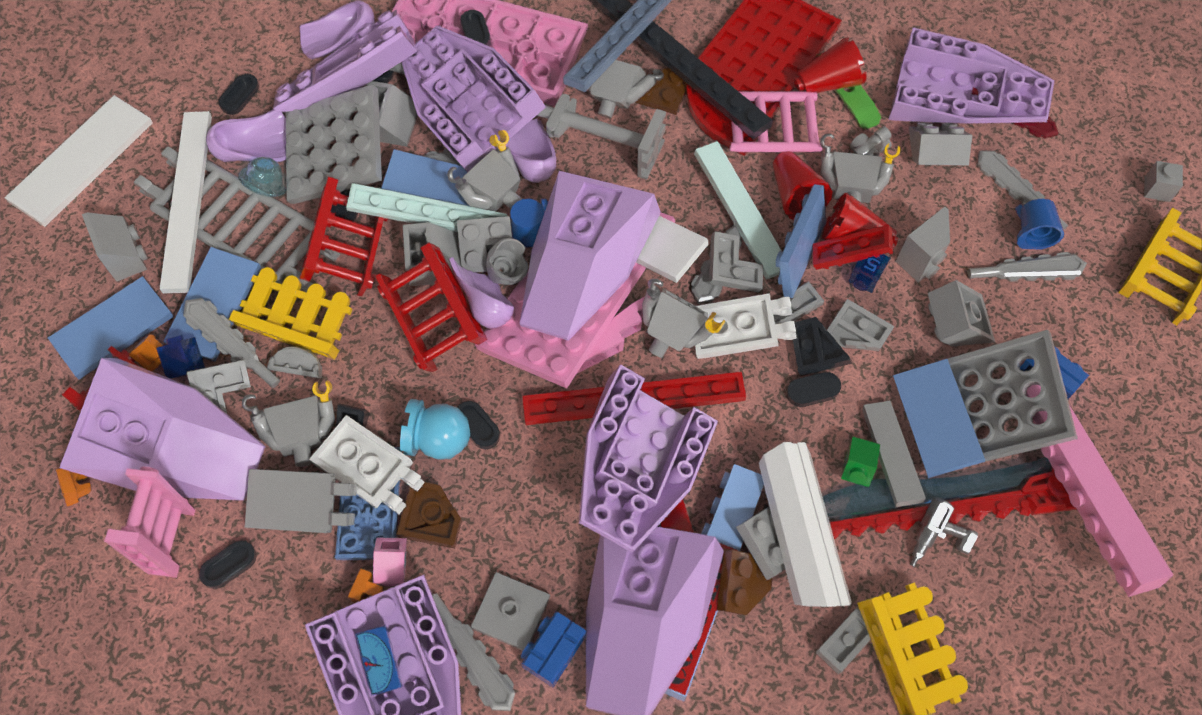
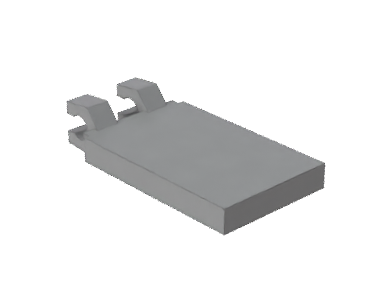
(295, 501)

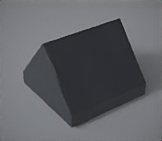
(357, 414)

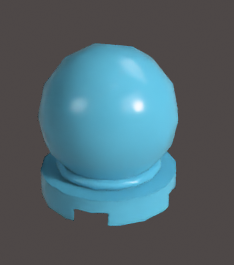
(437, 431)

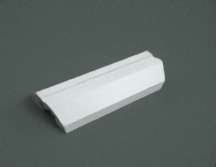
(803, 527)

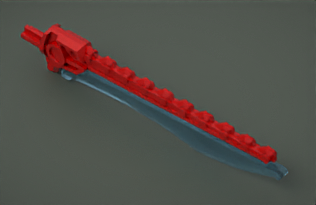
(1037, 496)

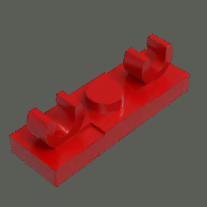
(853, 247)

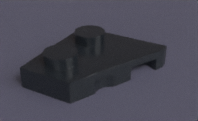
(817, 348)

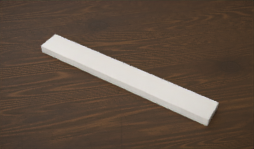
(185, 204)

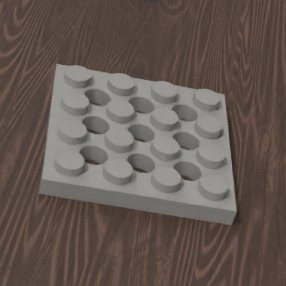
(366, 145)
(1051, 399)

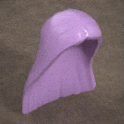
(334, 29)
(249, 138)
(533, 152)
(484, 297)

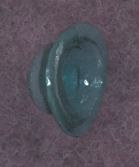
(264, 177)

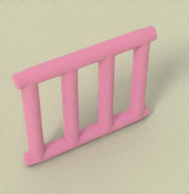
(788, 142)

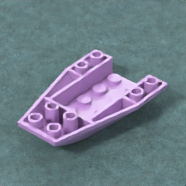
(350, 66)

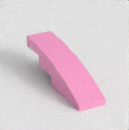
(612, 340)

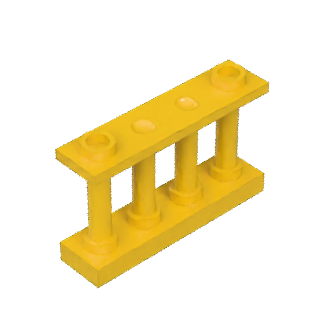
(1147, 263)

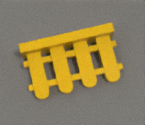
(280, 311)
(896, 657)

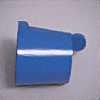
(526, 220)
(1039, 225)

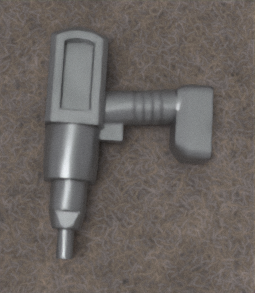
(936, 524)

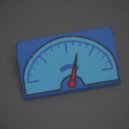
(379, 660)

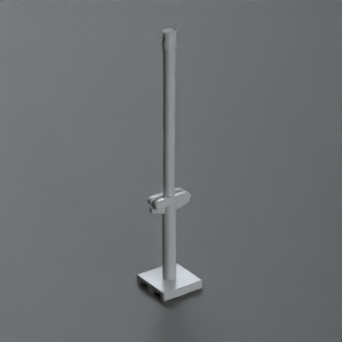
(565, 116)

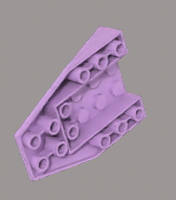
(940, 77)
(467, 93)
(583, 251)
(161, 424)
(638, 460)
(646, 617)
(419, 645)

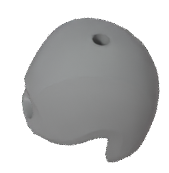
(507, 256)

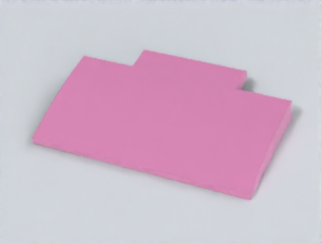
(531, 41)

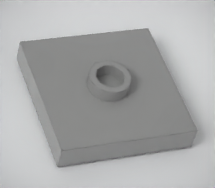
(510, 611)

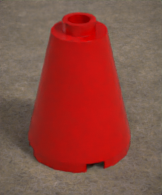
(832, 69)
(795, 180)
(852, 217)

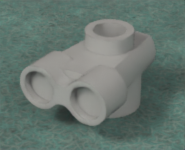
(871, 146)

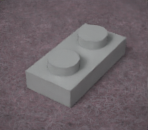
(845, 642)

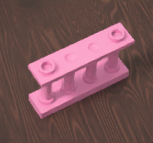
(151, 523)

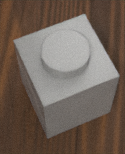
(1163, 181)

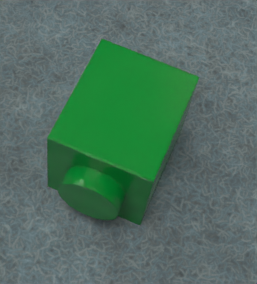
(860, 461)

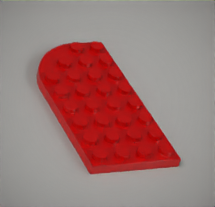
(761, 52)

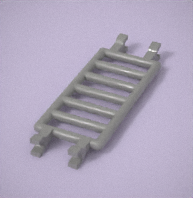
(287, 269)

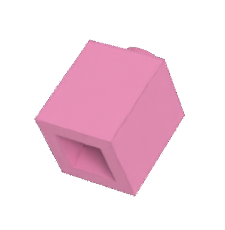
(389, 561)

